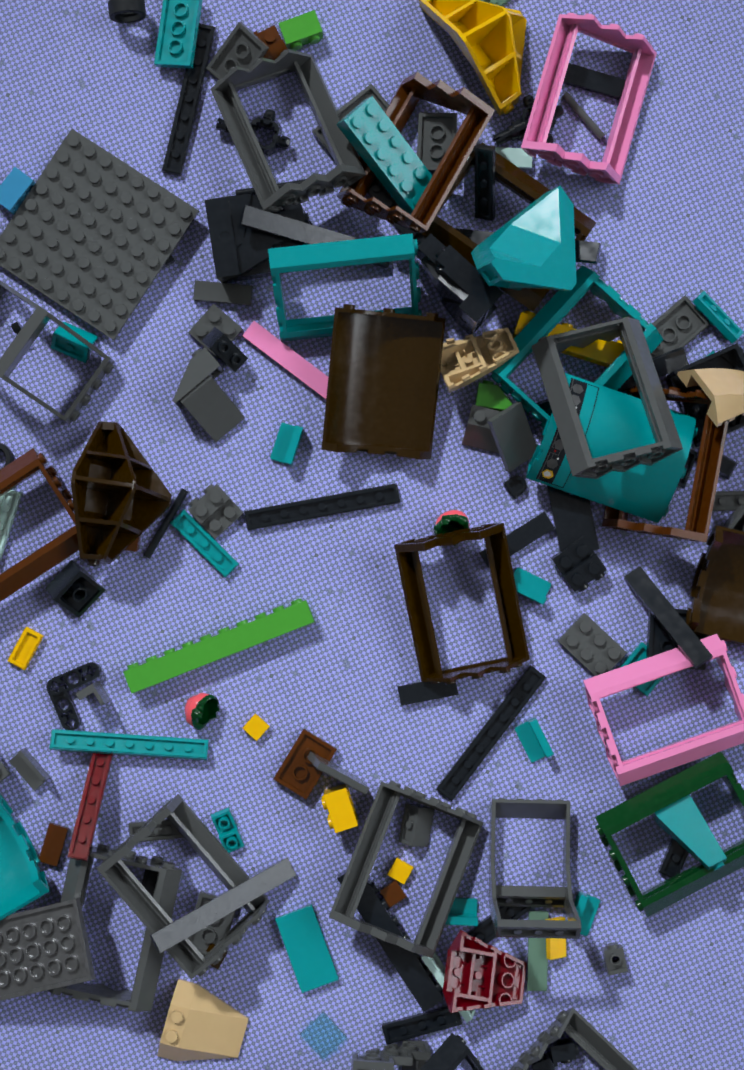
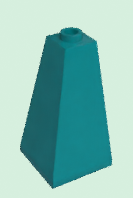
(688, 828)

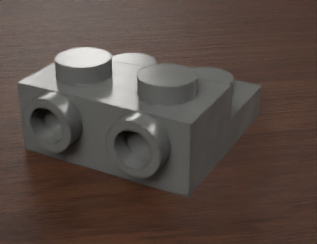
(215, 510)

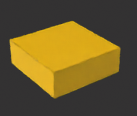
(256, 727)
(400, 870)

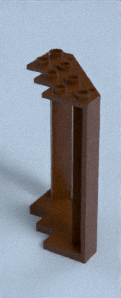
(399, 111)
(704, 481)
(54, 551)

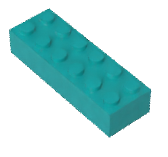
(386, 153)

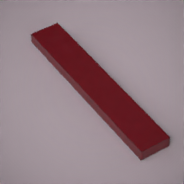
(90, 806)

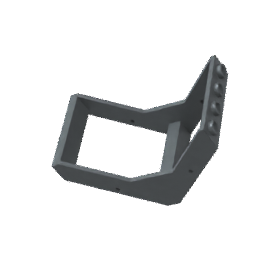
(24, 341)
(533, 895)

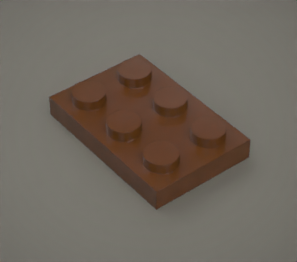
(297, 771)

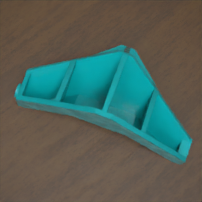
(532, 247)

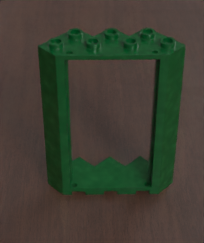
(656, 799)

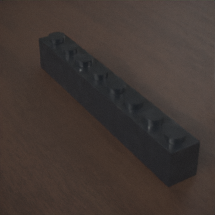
(408, 964)

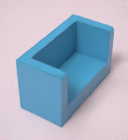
(14, 190)

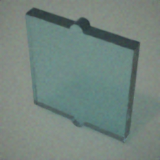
(323, 1035)

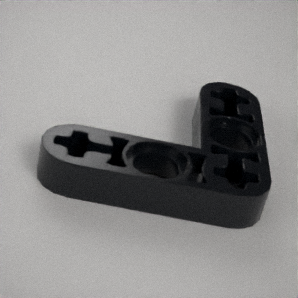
(63, 693)

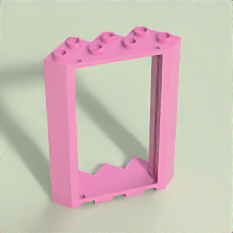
(628, 108)
(678, 752)

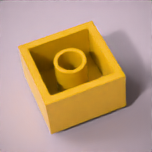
(340, 808)

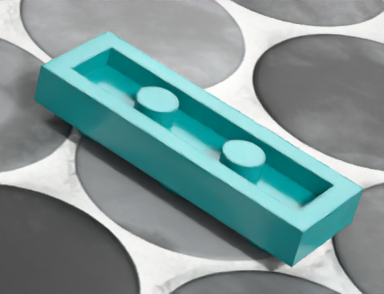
(717, 317)

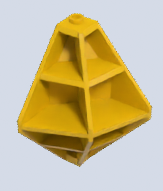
(490, 41)

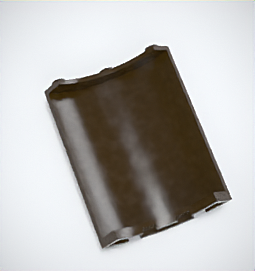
(383, 382)
(719, 588)

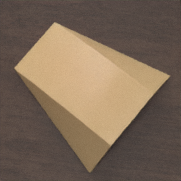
(475, 357)
(722, 387)

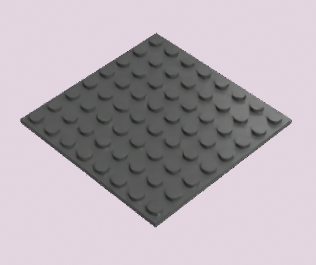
(93, 234)

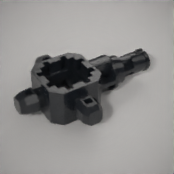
(268, 123)
(517, 128)

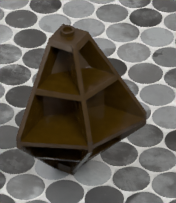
(113, 495)

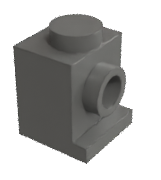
(614, 967)

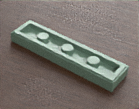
(536, 957)

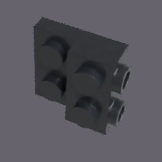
(579, 564)

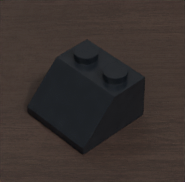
(75, 589)

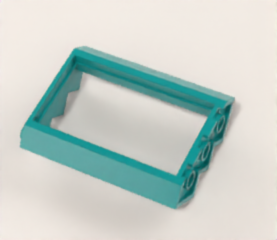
(338, 255)
(547, 320)

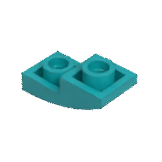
(227, 830)

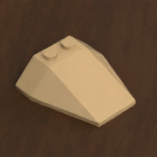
(200, 1026)

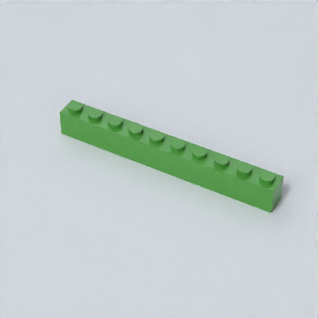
(218, 646)

